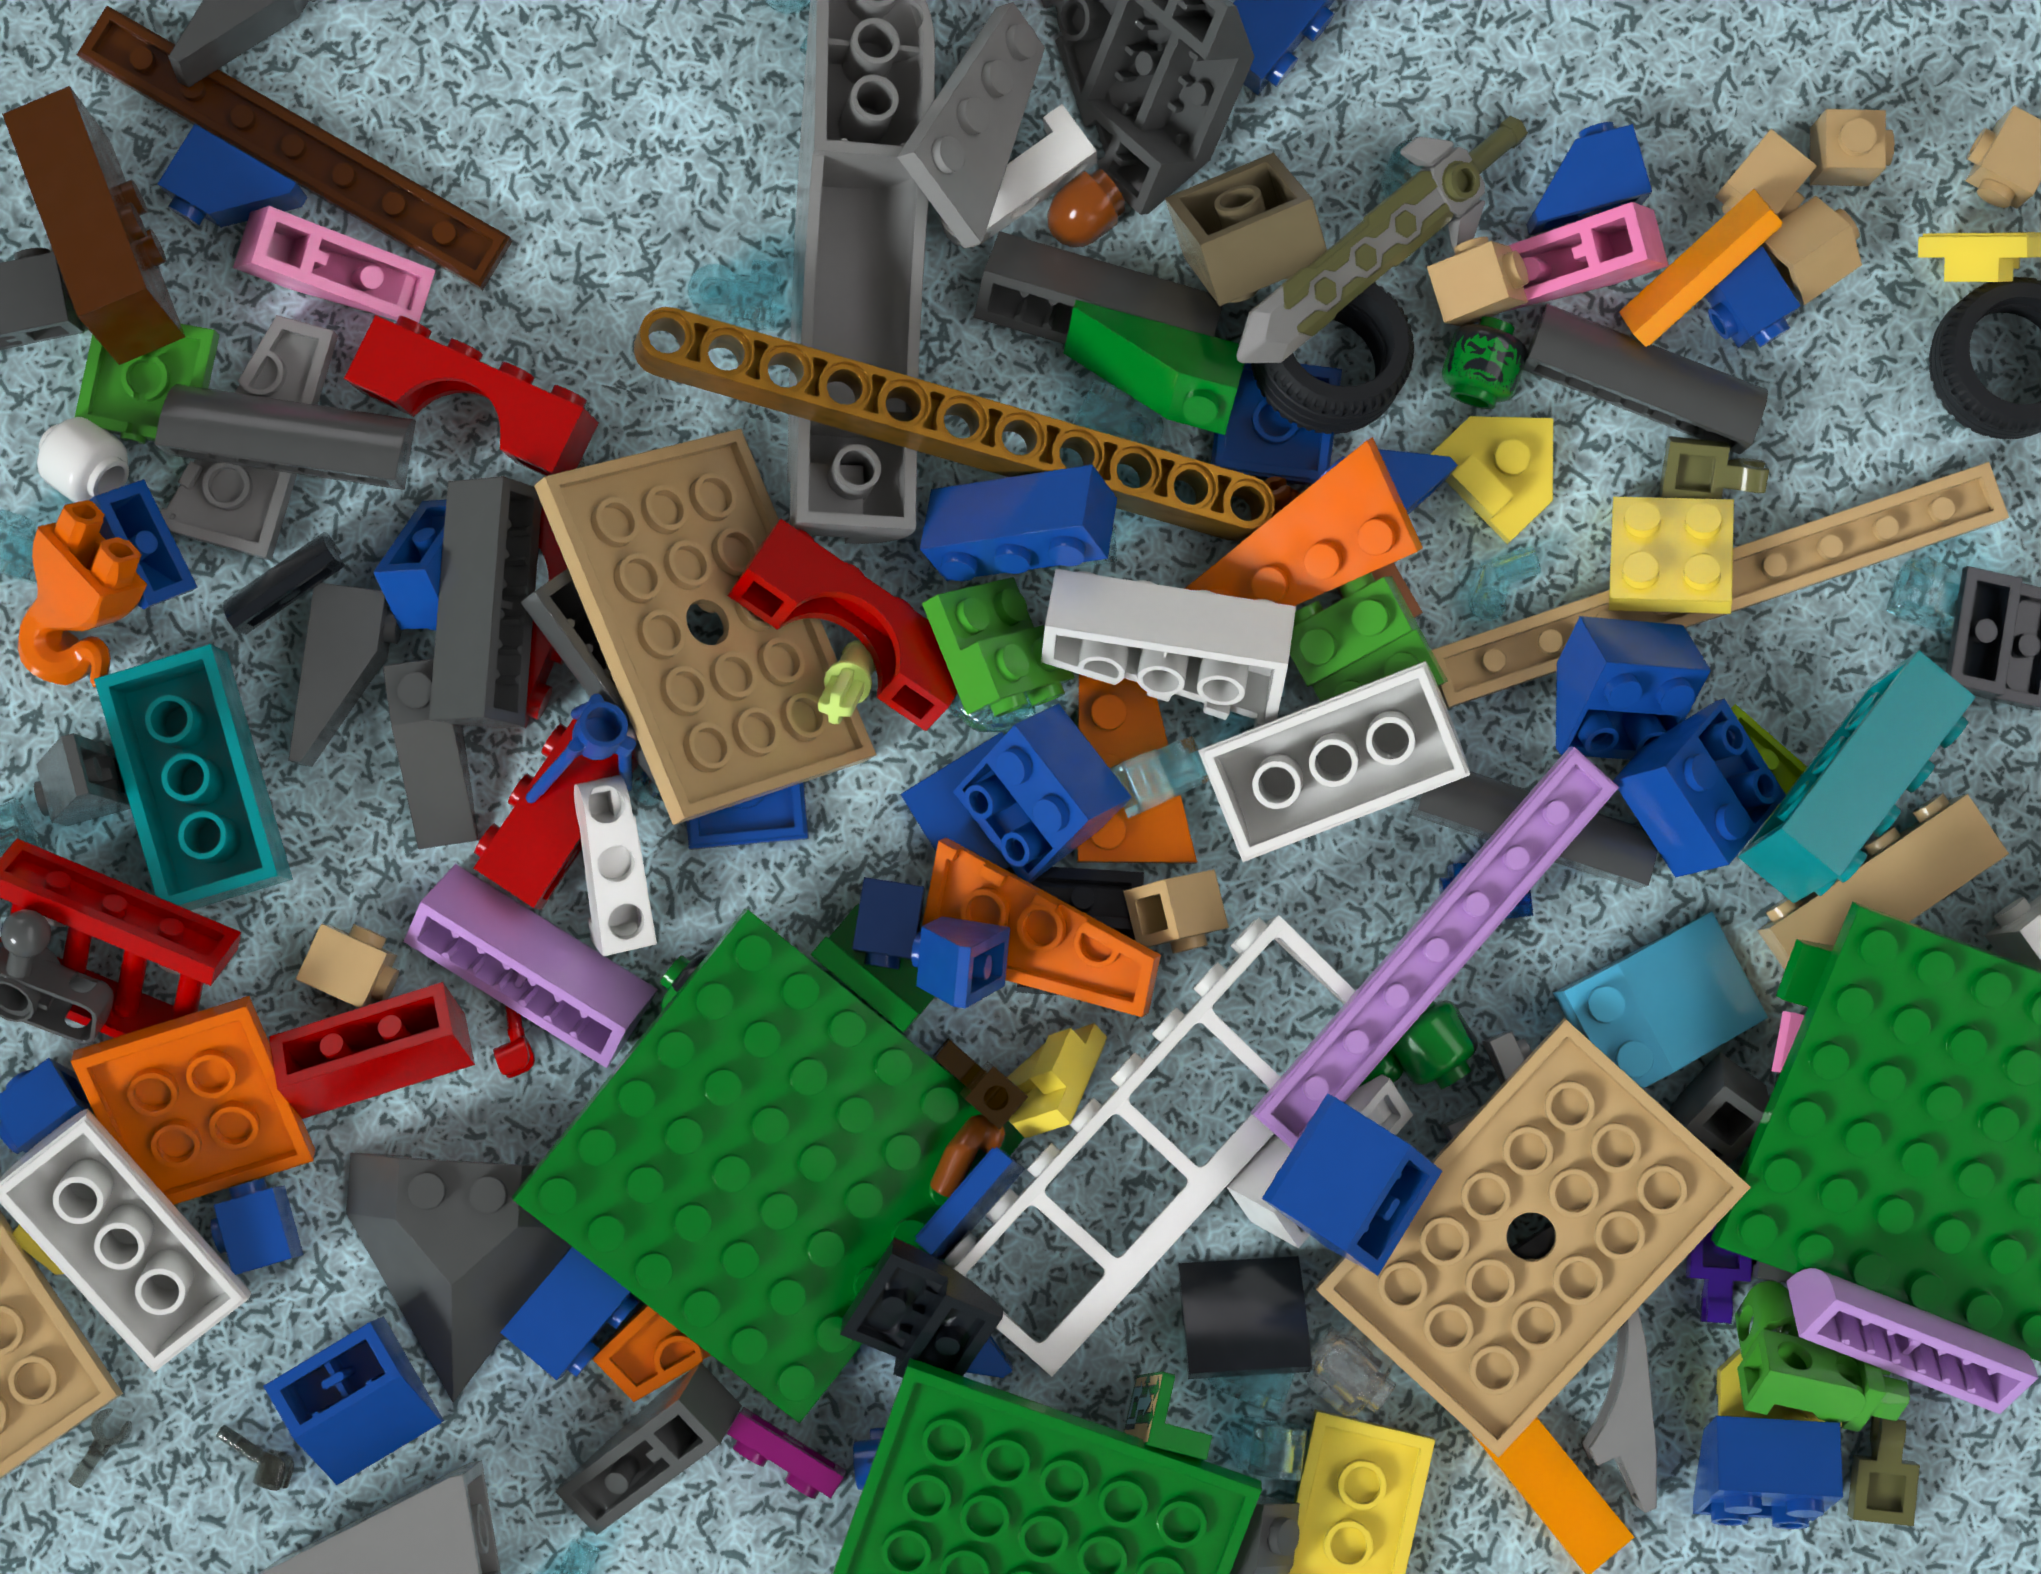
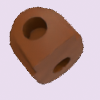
(1085, 209)

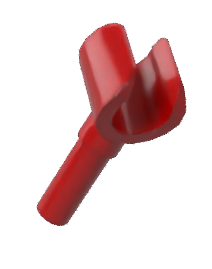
(516, 1055)

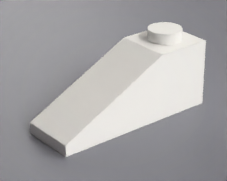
(1375, 1100)

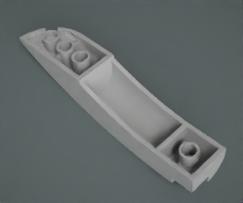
(859, 254)

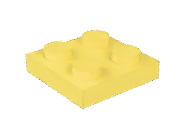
(1671, 555)

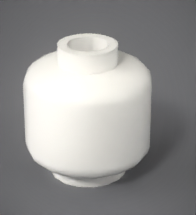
(82, 459)

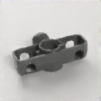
(41, 989)

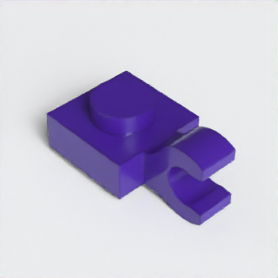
(1718, 1270)

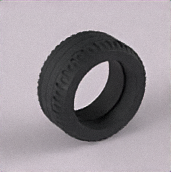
(1952, 368)
(1340, 408)

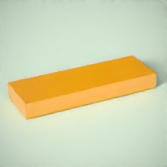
(1700, 268)
(1562, 1497)

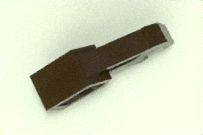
(984, 1086)

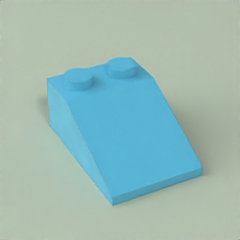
(1665, 1002)

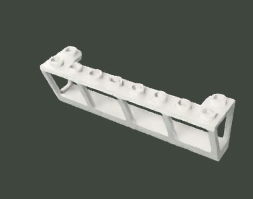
(1203, 1182)

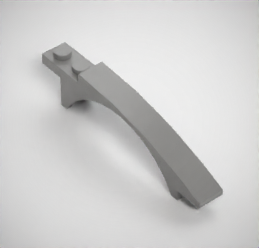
(1625, 1419)

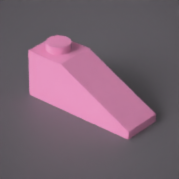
(1592, 253)
(331, 265)

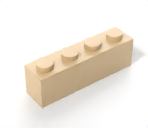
(1898, 877)

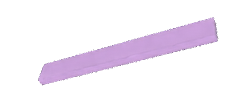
(1438, 944)

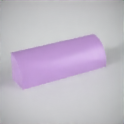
(529, 965)
(1908, 1341)

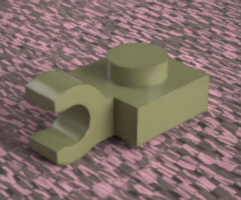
(1702, 470)
(1884, 1484)

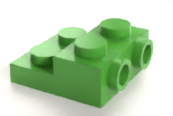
(1358, 638)
(993, 648)

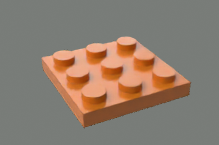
(195, 1101)

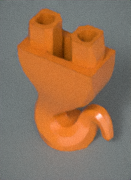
(80, 588)

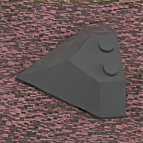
(1153, 84)
(451, 1251)

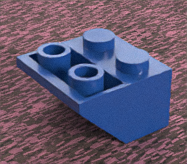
(1624, 685)
(1700, 790)
(1041, 792)
(1352, 1184)
(354, 1401)
(1768, 1471)

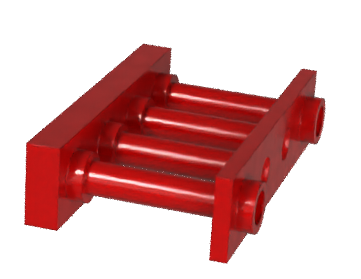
(127, 919)

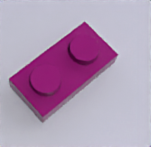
(763, 1441)

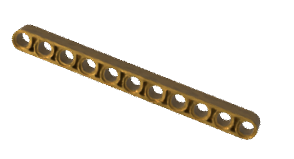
(927, 430)

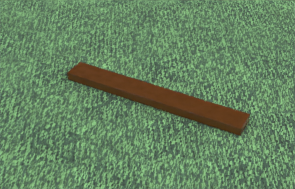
(299, 151)

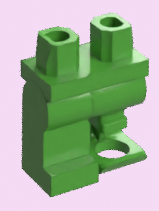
(1803, 1374)

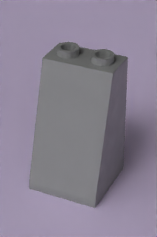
(428, 1531)

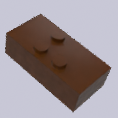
(95, 226)

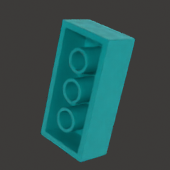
(193, 778)
(1859, 778)

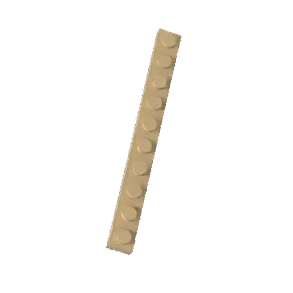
(1760, 573)

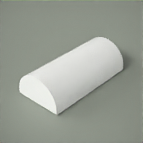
(1335, 761)
(120, 1240)

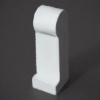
(1039, 171)
(613, 867)

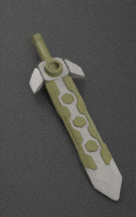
(1436, 196)

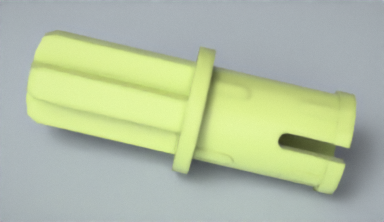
(847, 682)

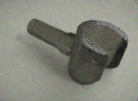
(98, 1447)
(273, 1466)

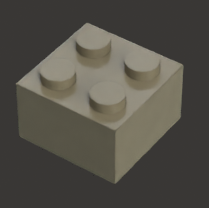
(1246, 229)

